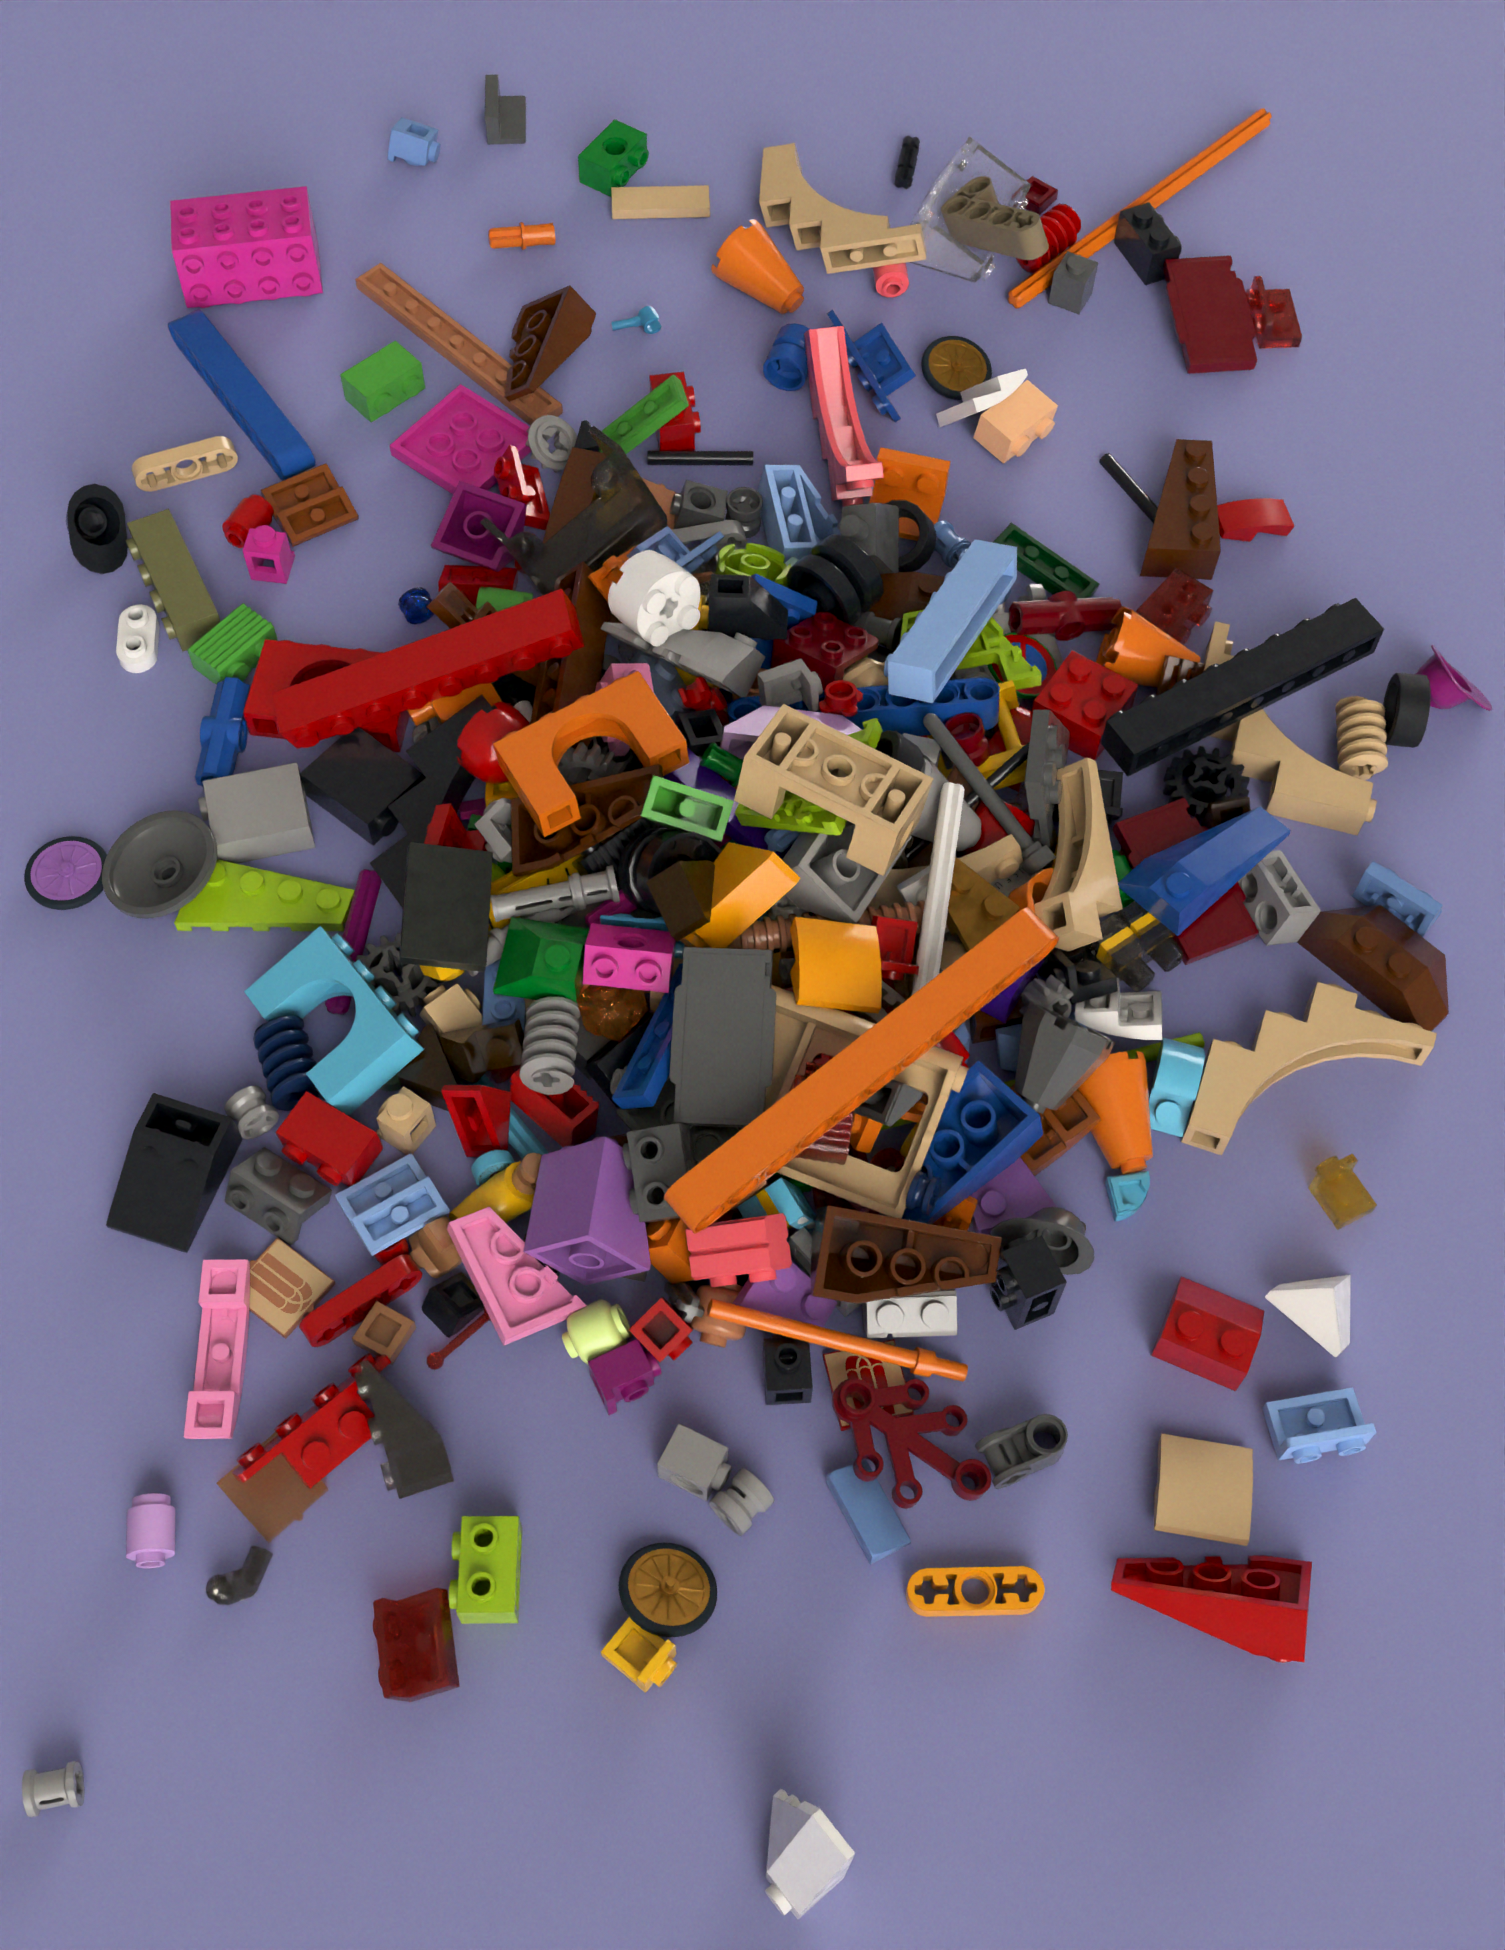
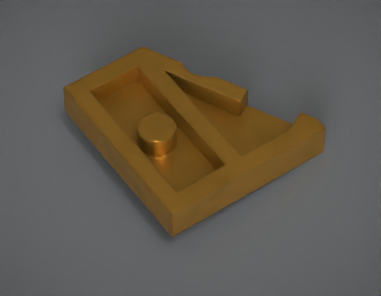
(975, 906)

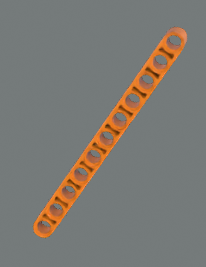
(859, 1071)

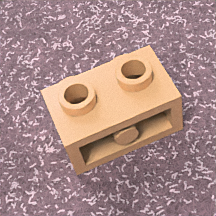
(1016, 422)

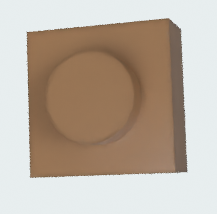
(384, 1332)

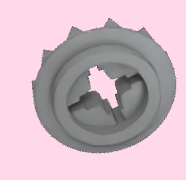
(542, 430)

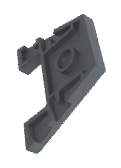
(1045, 755)

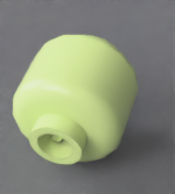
(596, 1330)

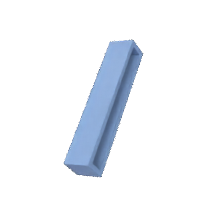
(951, 621)

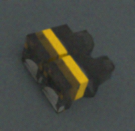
(1132, 942)

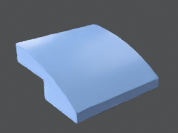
(391, 1204)

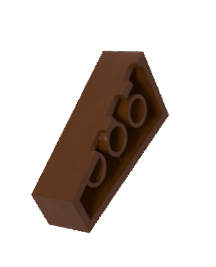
(1187, 516)

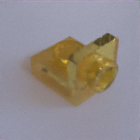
(1341, 1191)

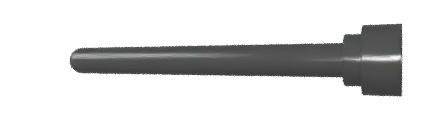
(1033, 853)

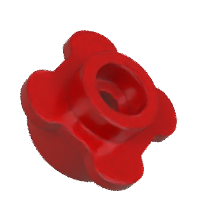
(841, 698)

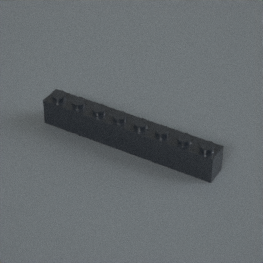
(1240, 686)

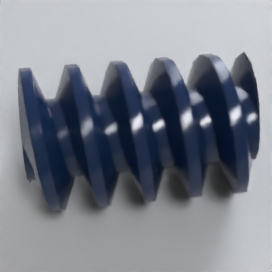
(285, 1060)

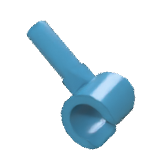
(646, 317)

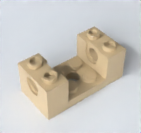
(876, 796)

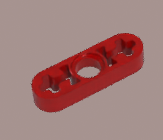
(355, 1302)

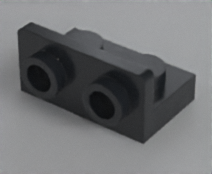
(1079, 973)

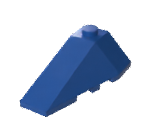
(1195, 873)
(976, 1139)

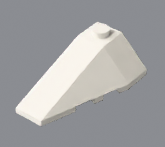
(803, 1855)

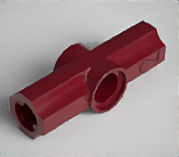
(1063, 615)

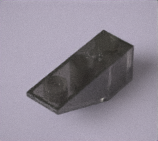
(410, 1440)

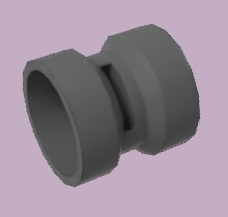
(745, 506)

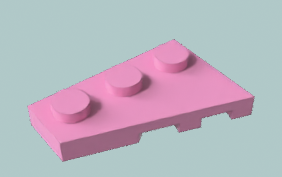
(511, 1284)

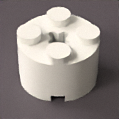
(655, 597)

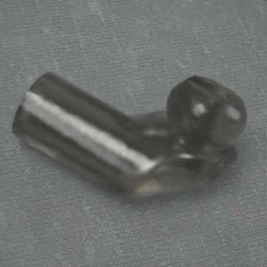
(241, 1583)

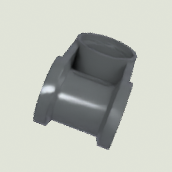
(1015, 1454)

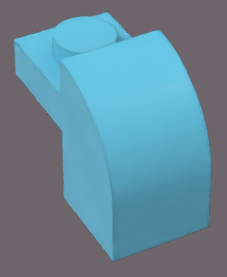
(1174, 1085)

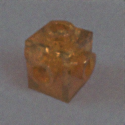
(611, 1010)

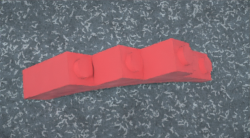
(833, 404)

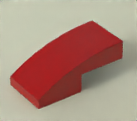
(1247, 517)

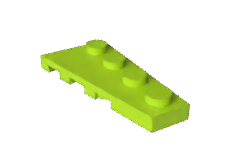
(263, 900)

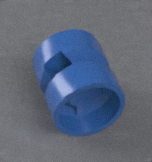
(787, 359)

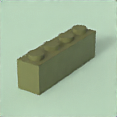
(174, 577)

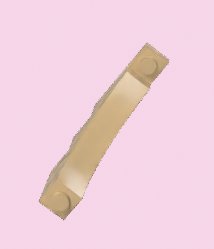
(845, 237)
(1300, 784)

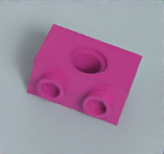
(629, 958)

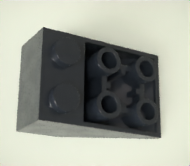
(172, 1172)

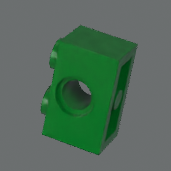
(613, 157)

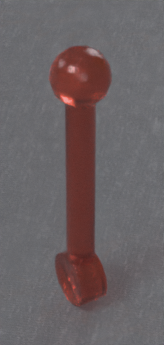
(436, 1359)

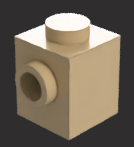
(451, 1009)

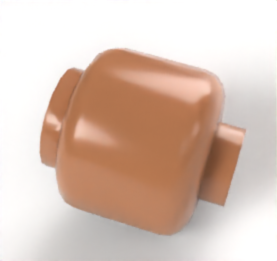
(713, 1330)

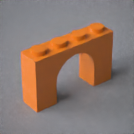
(620, 711)

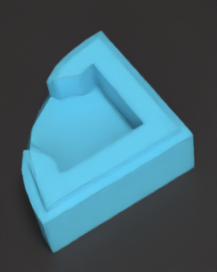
(1127, 1193)

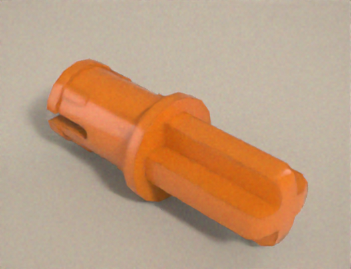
(522, 236)

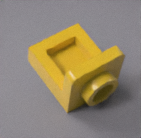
(641, 1655)

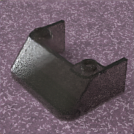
(607, 527)

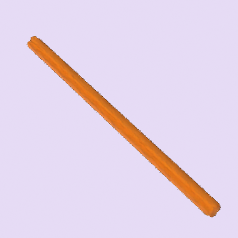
(1156, 196)

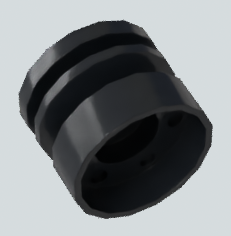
(654, 852)

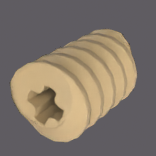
(1361, 737)

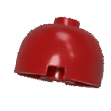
(478, 738)

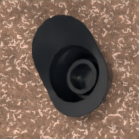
(97, 528)

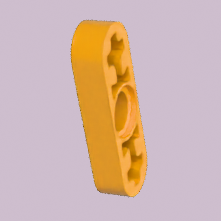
(1010, 1601)

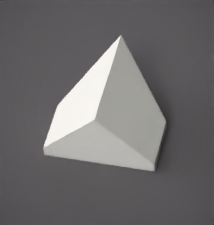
(1318, 1308)

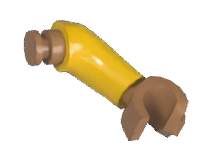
(506, 1193)

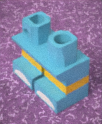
(781, 1198)

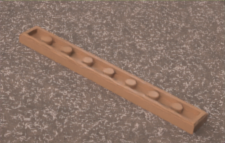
(451, 341)

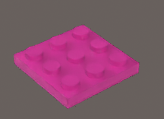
(460, 441)

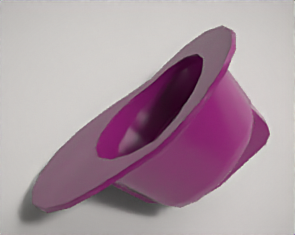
(1449, 685)

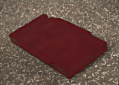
(1210, 314)
(1224, 922)

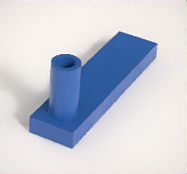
(651, 1060)

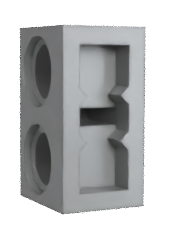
(1278, 900)

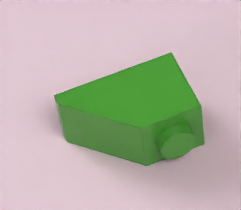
(686, 808)

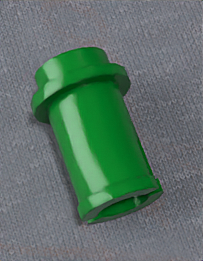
(722, 763)

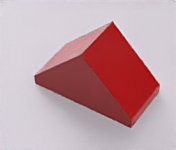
(479, 1117)

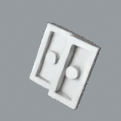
(983, 396)
(1124, 1014)

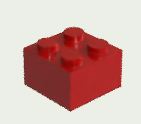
(1083, 700)

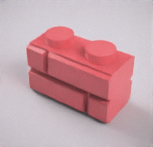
(738, 1248)

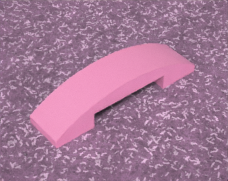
(221, 1350)

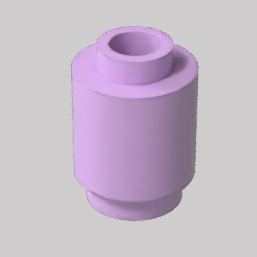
(150, 1530)

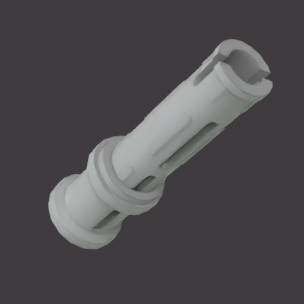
(577, 892)

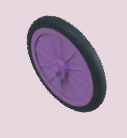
(65, 873)

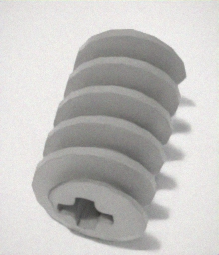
(550, 1045)

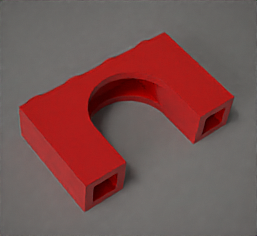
(291, 663)

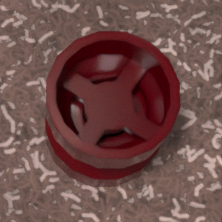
(969, 733)

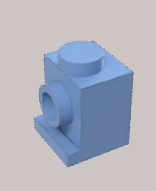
(413, 143)

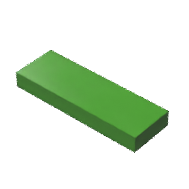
(648, 414)

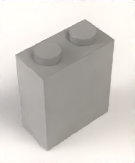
(258, 813)

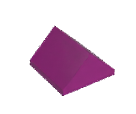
(462, 530)

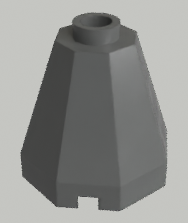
(1055, 1057)

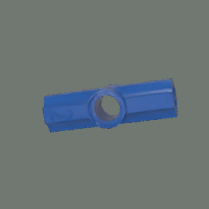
(223, 731)

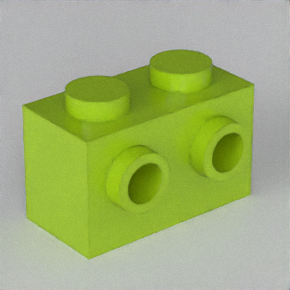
(488, 1569)

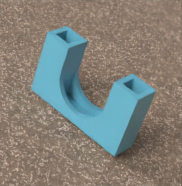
(378, 1040)

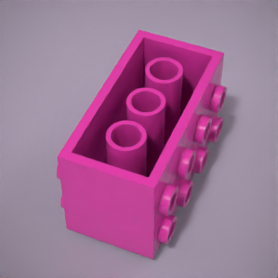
(245, 247)

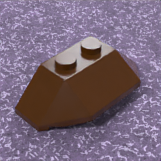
(1382, 962)

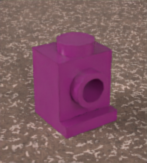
(623, 1374)

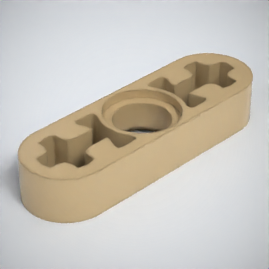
(171, 457)

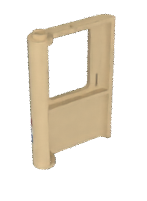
(813, 1031)

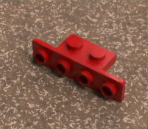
(321, 1435)

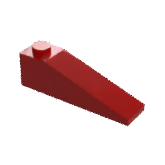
(1246, 1605)

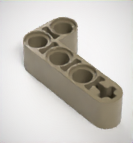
(981, 222)

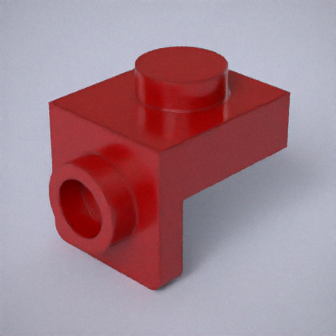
(896, 946)

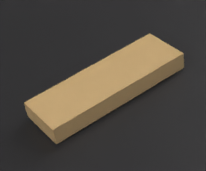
(660, 202)

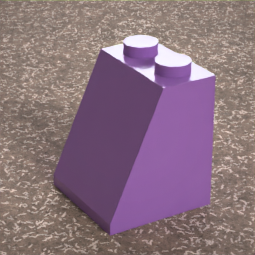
(585, 1216)

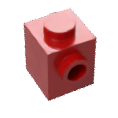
(663, 1331)

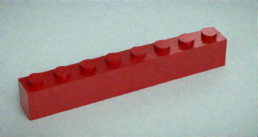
(428, 669)

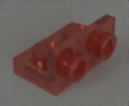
(1273, 316)

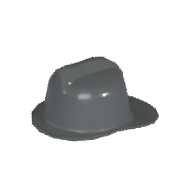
(1061, 1232)

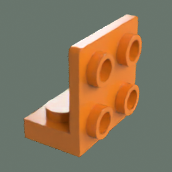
(912, 479)

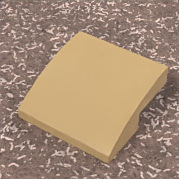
(1204, 1489)

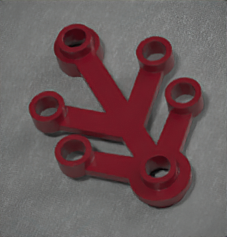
(903, 1436)

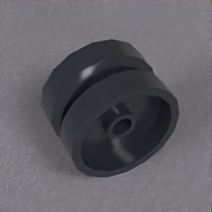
(837, 578)

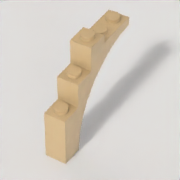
(1283, 1045)

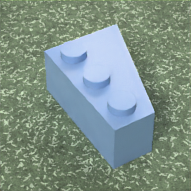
(793, 511)

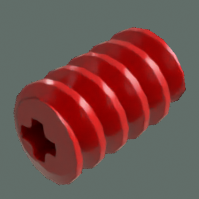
(1061, 231)

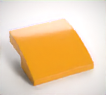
(836, 965)

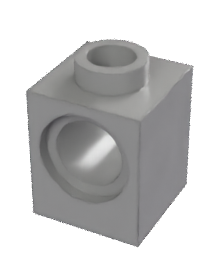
(694, 1463)

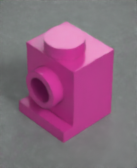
(270, 545)

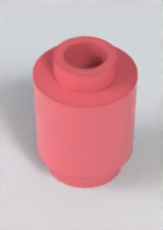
(891, 279)

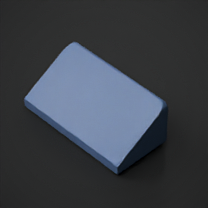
(867, 1513)

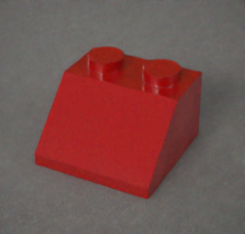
(1209, 1334)

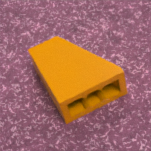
(743, 889)

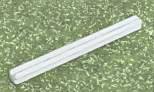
(939, 884)

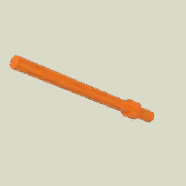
(919, 1361)

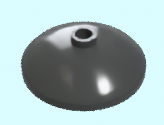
(159, 864)

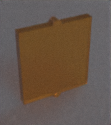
(271, 1496)

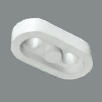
(139, 630)

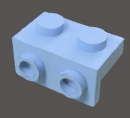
(1317, 1424)

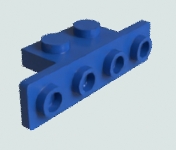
(880, 363)

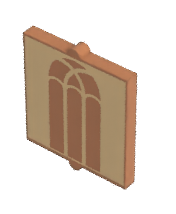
(285, 1287)

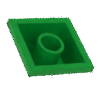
(541, 960)

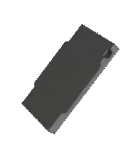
(723, 1036)

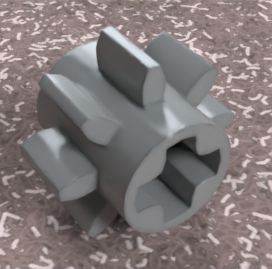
(1048, 994)

